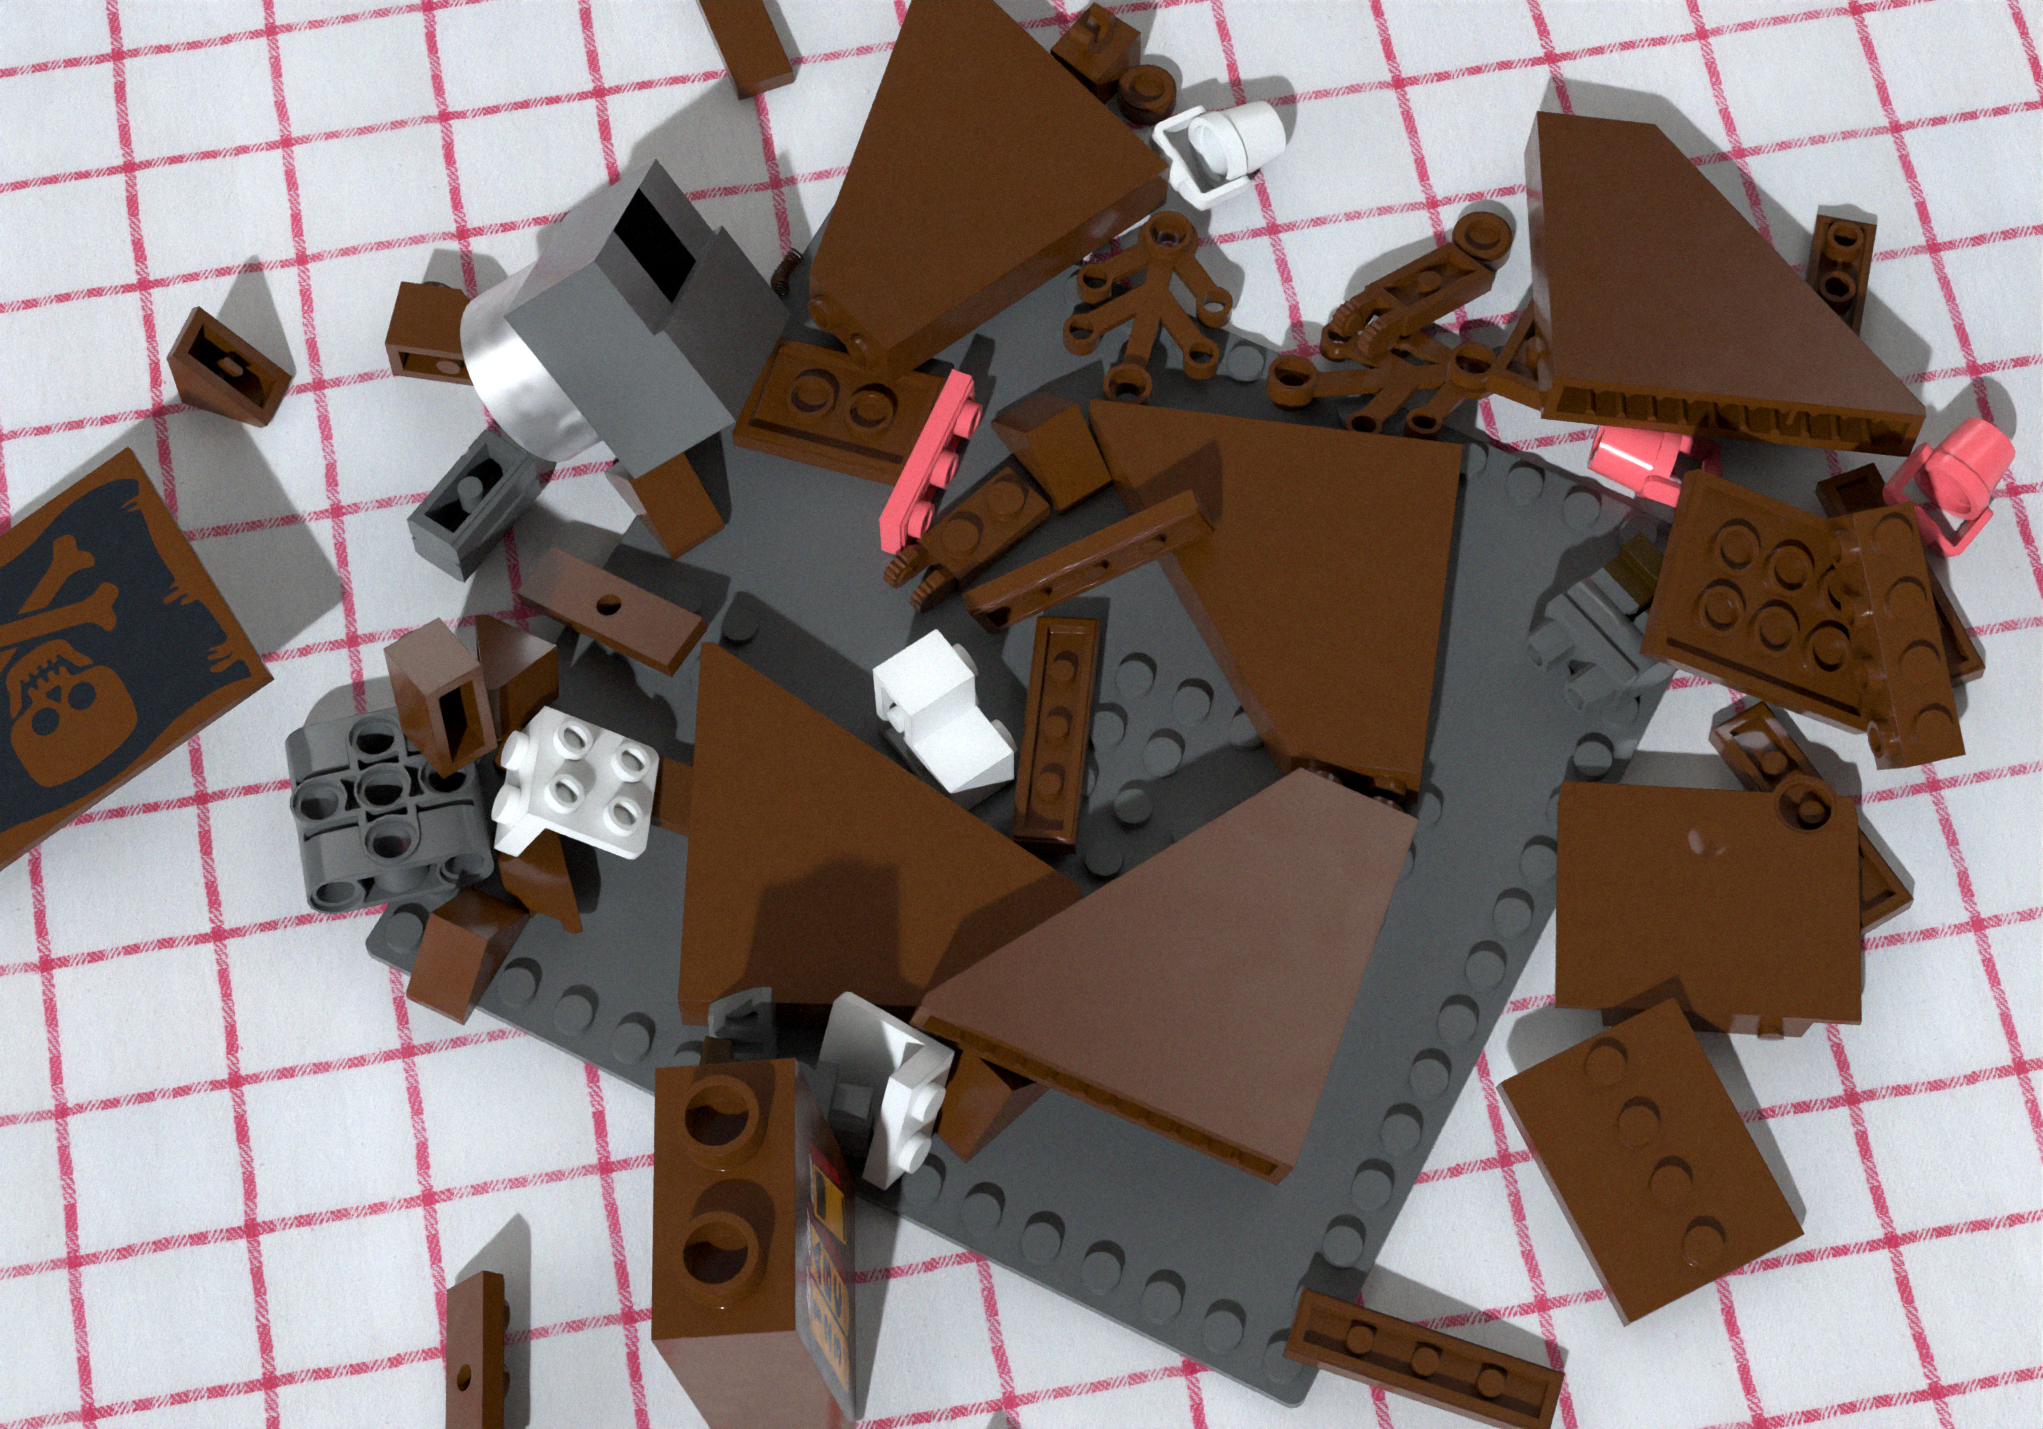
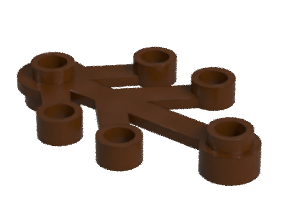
(1150, 306)
(1457, 372)

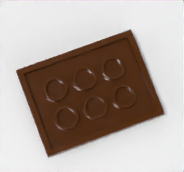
(1754, 603)
(1649, 1161)

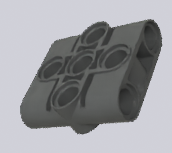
(374, 797)

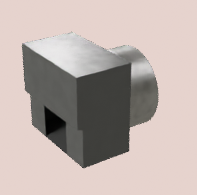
(624, 330)

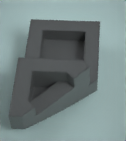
(748, 1021)

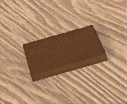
(834, 415)

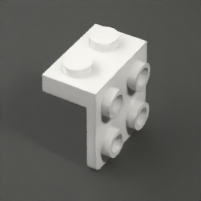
(575, 783)
(906, 1080)

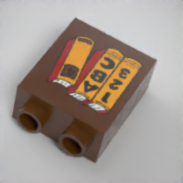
(753, 1247)

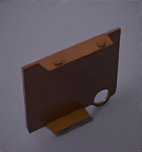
(1707, 906)

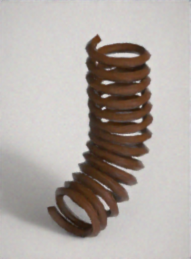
(782, 276)

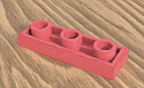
(930, 464)

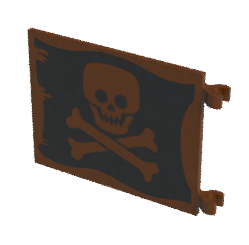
(105, 650)

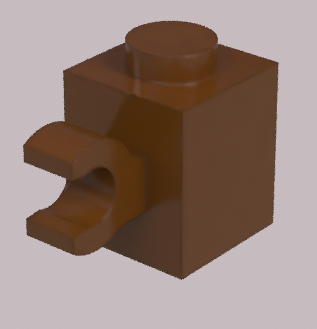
(1099, 51)

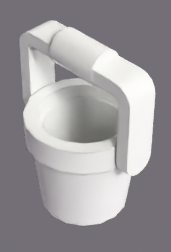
(1223, 146)

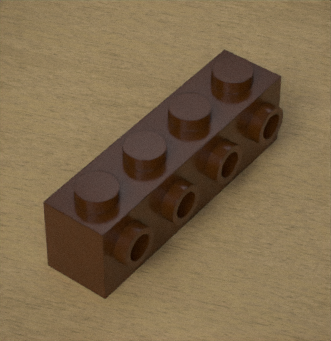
(1894, 637)

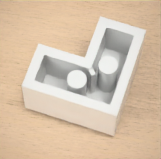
(934, 721)

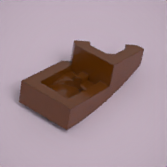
(541, 880)

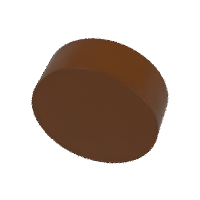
(1146, 94)
(1484, 238)

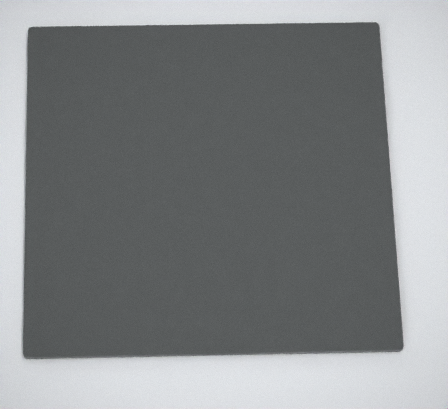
(1066, 1189)

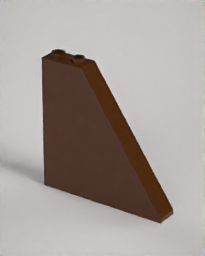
(969, 187)
(1679, 312)
(1315, 582)
(833, 864)
(1201, 979)

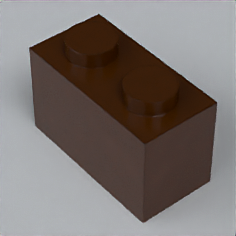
(440, 697)

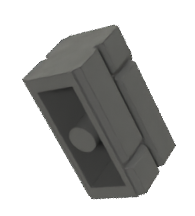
(474, 506)

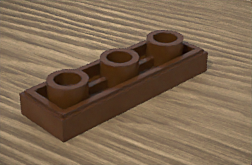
(1841, 265)
(612, 611)
(475, 1352)

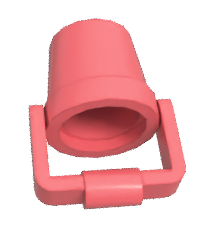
(1646, 459)
(1956, 478)

